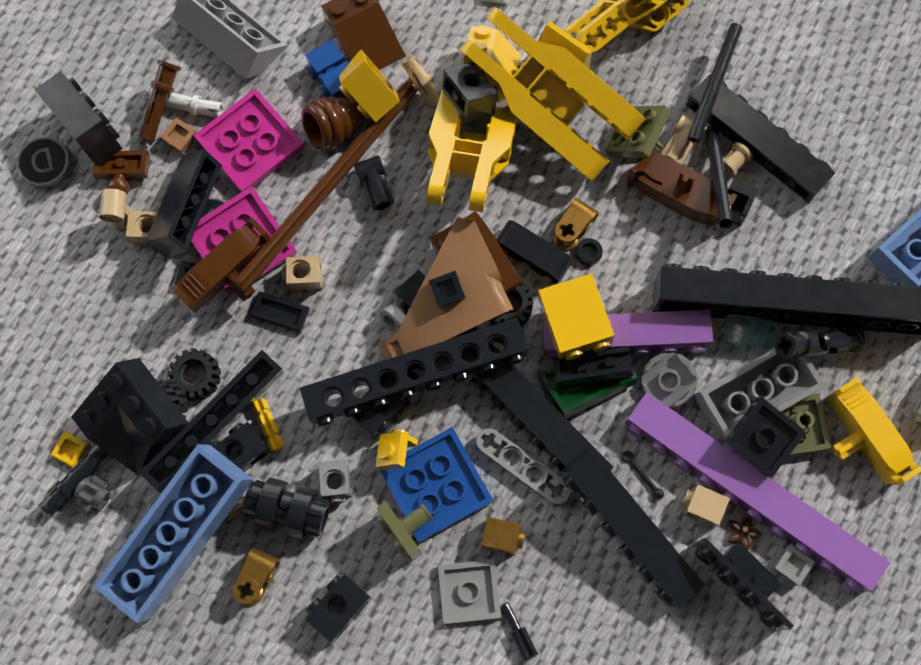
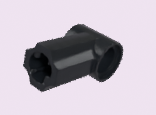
(373, 179)

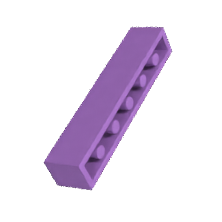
(653, 332)

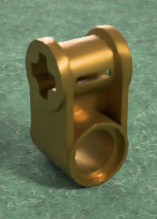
(575, 222)
(256, 575)

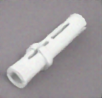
(195, 105)

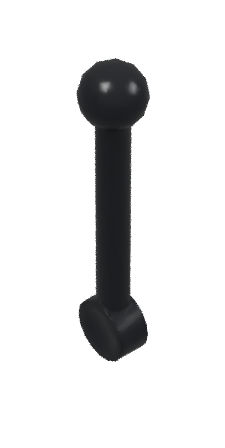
(628, 456)

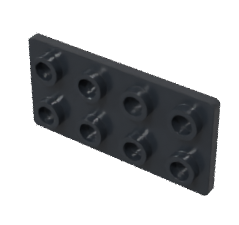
(748, 577)

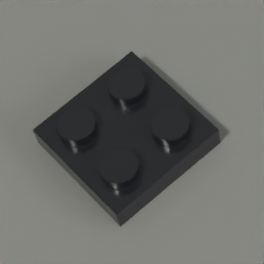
(765, 437)

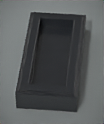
(279, 312)

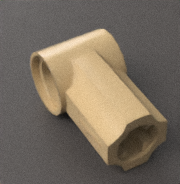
(679, 145)
(114, 208)

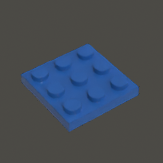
(442, 480)

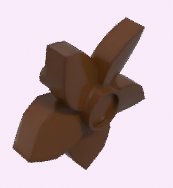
(743, 532)

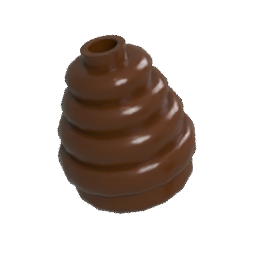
(330, 121)

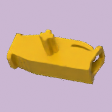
(871, 433)

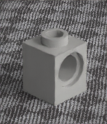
(326, 472)

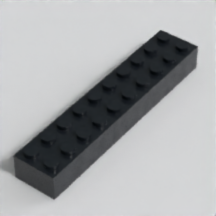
(790, 298)

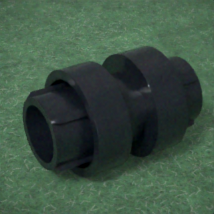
(273, 505)

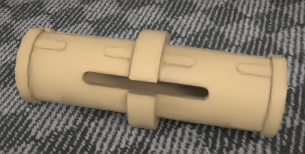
(421, 80)

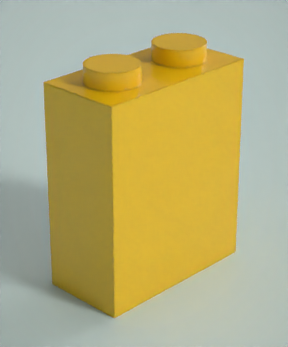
(576, 317)

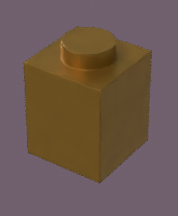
(502, 536)

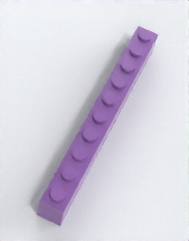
(758, 494)

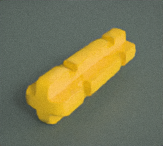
(267, 425)

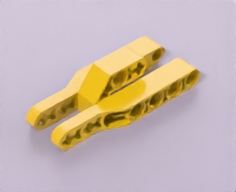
(620, 15)
(547, 104)
(470, 154)

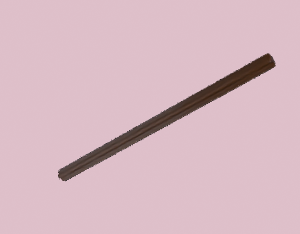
(321, 191)

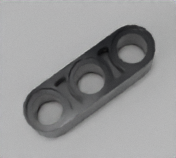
(534, 251)

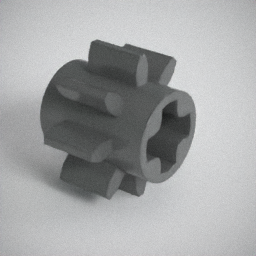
(92, 494)

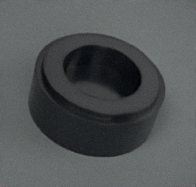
(589, 252)

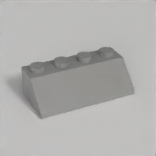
(230, 34)
(770, 376)

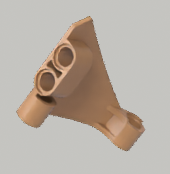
(480, 280)

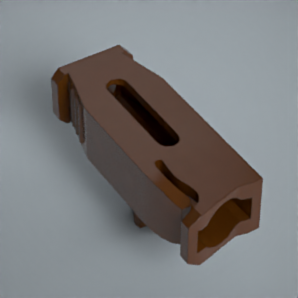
(677, 188)
(222, 267)

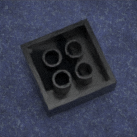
(129, 415)

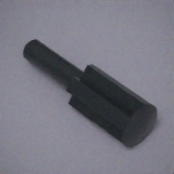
(520, 635)

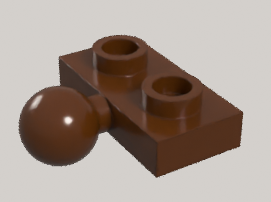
(123, 166)

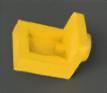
(393, 449)

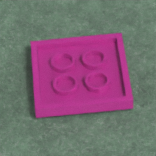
(249, 140)
(233, 215)

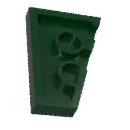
(578, 397)

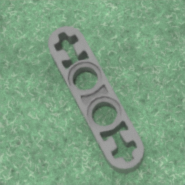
(520, 469)

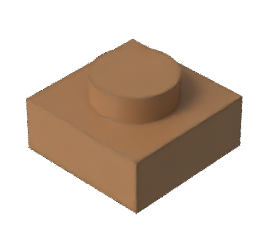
(178, 135)

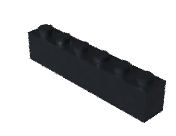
(769, 144)
(213, 419)
(632, 528)

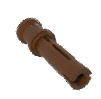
(162, 87)

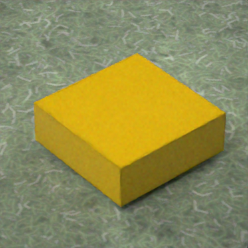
(69, 449)

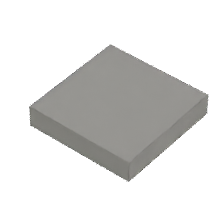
(469, 591)

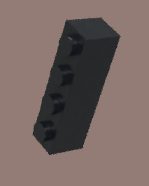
(183, 203)

